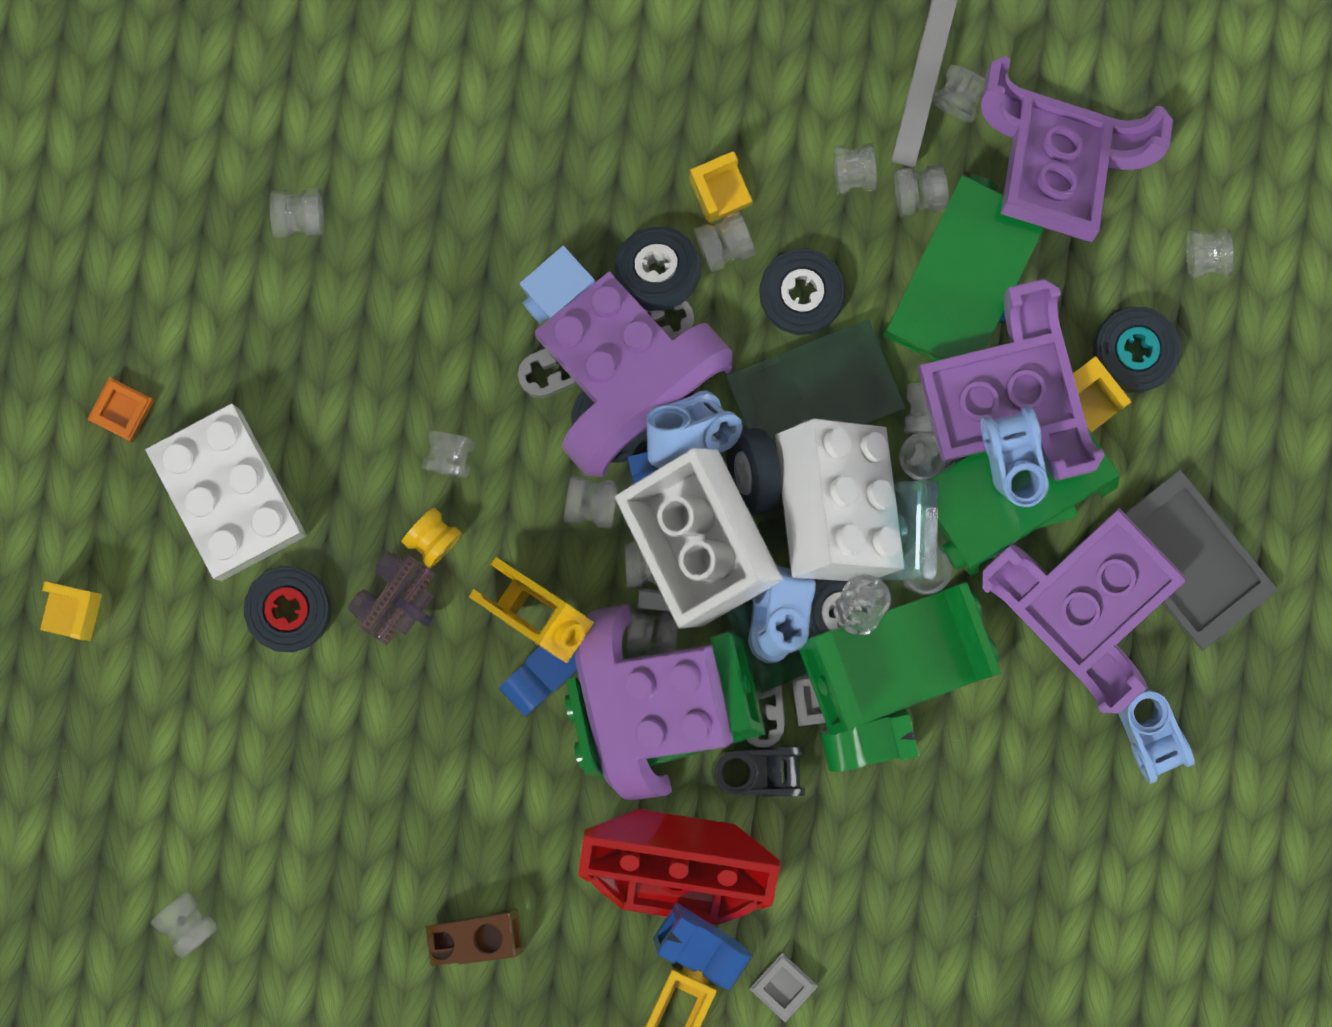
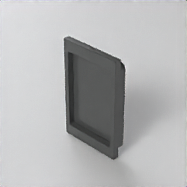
(1220, 573)

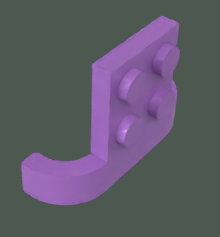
(1064, 153)
(624, 367)
(1012, 376)
(1090, 603)
(646, 704)

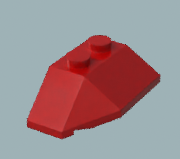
(660, 858)

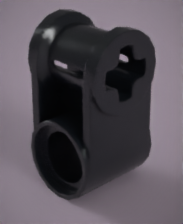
(764, 772)

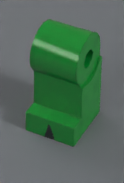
(872, 743)

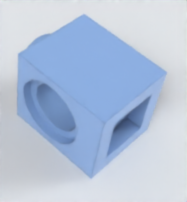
(554, 285)

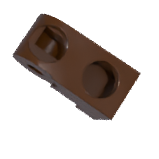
(475, 939)

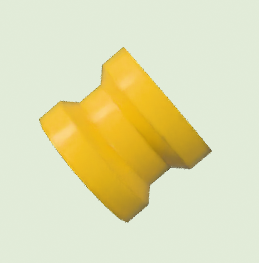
(431, 537)

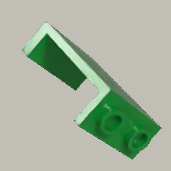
(963, 275)
(983, 522)
(904, 661)
(738, 695)

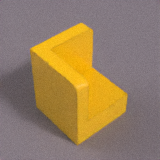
(720, 187)
(1098, 393)
(70, 611)

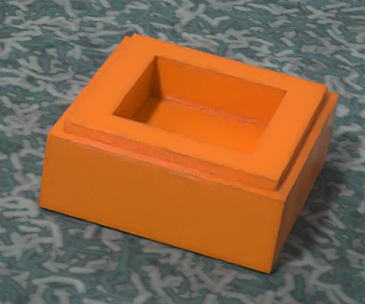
(120, 409)

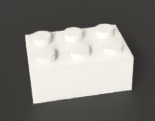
(226, 492)
(839, 500)
(698, 538)

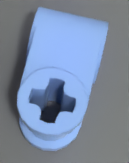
(689, 425)
(1014, 446)
(781, 617)
(1158, 741)

